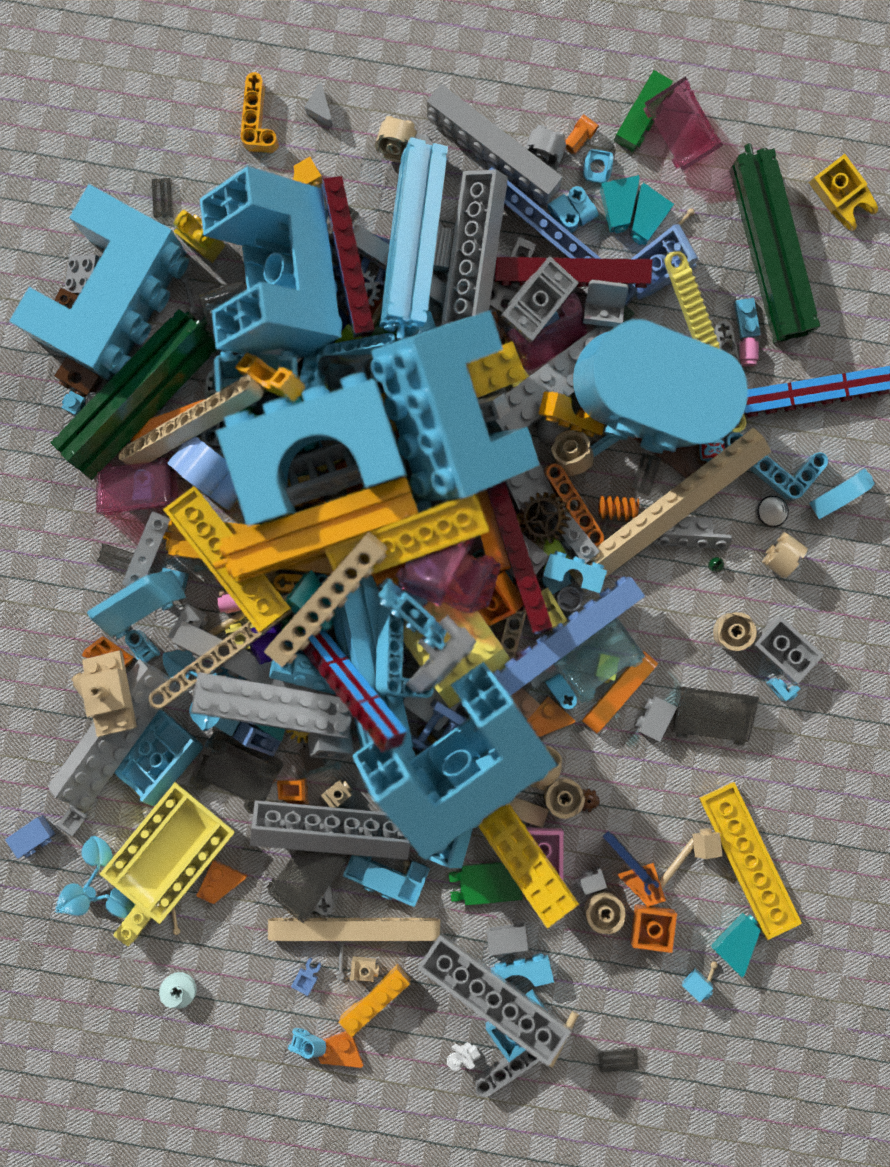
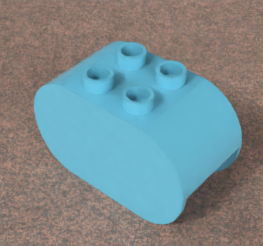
(659, 386)

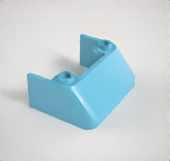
(227, 374)
(136, 602)

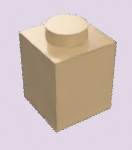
(707, 844)

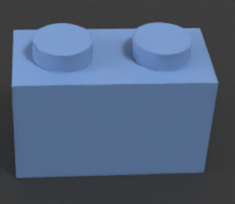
(30, 836)

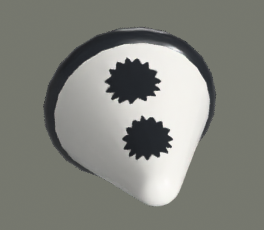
(772, 511)

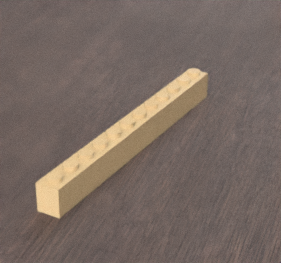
(678, 503)

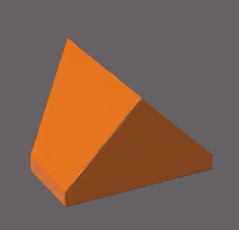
(293, 791)

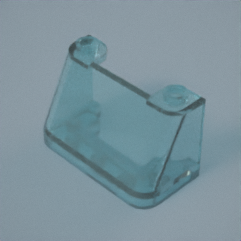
(599, 659)

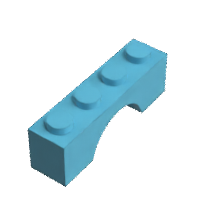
(535, 969)

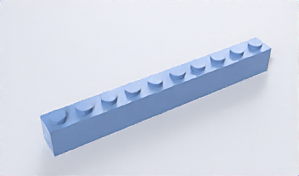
(551, 228)
(568, 635)

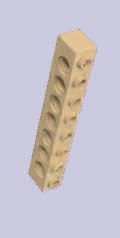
(277, 648)

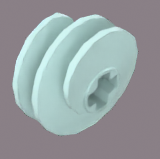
(174, 999)

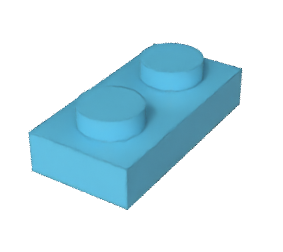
(747, 318)

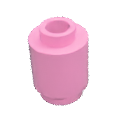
(748, 352)
(227, 604)

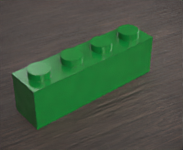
(636, 122)

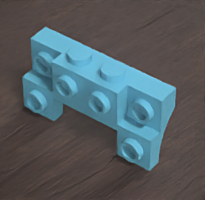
(413, 613)
(301, 673)
(386, 879)

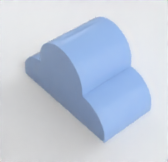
(670, 241)
(205, 471)

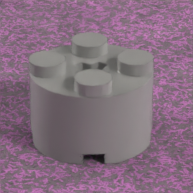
(547, 145)

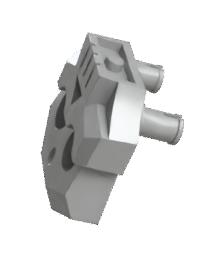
(442, 661)

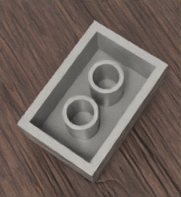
(786, 649)

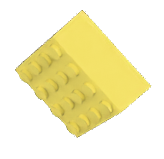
(486, 648)
(167, 853)

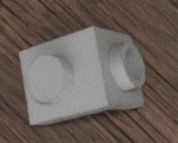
(72, 820)

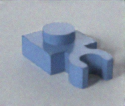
(305, 979)

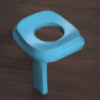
(606, 158)

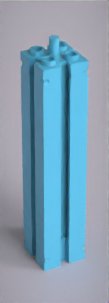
(413, 238)
(357, 637)

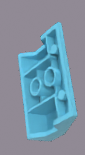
(158, 758)

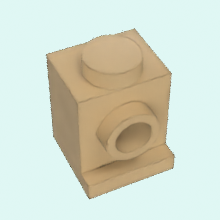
(331, 799)
(362, 962)

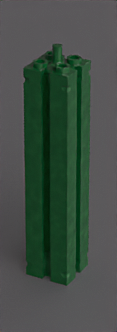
(773, 245)
(135, 393)

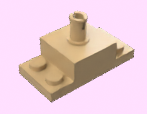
(107, 694)

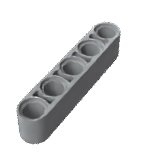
(510, 1073)

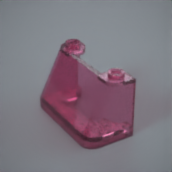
(682, 124)
(553, 338)
(135, 487)
(433, 572)
(473, 584)

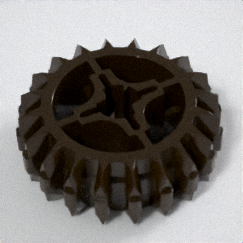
(542, 510)

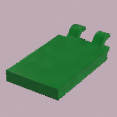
(485, 884)

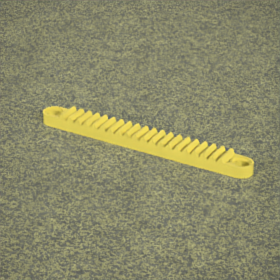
(693, 307)

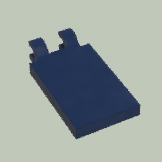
(631, 861)

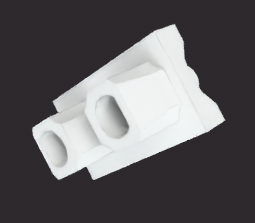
(463, 1056)

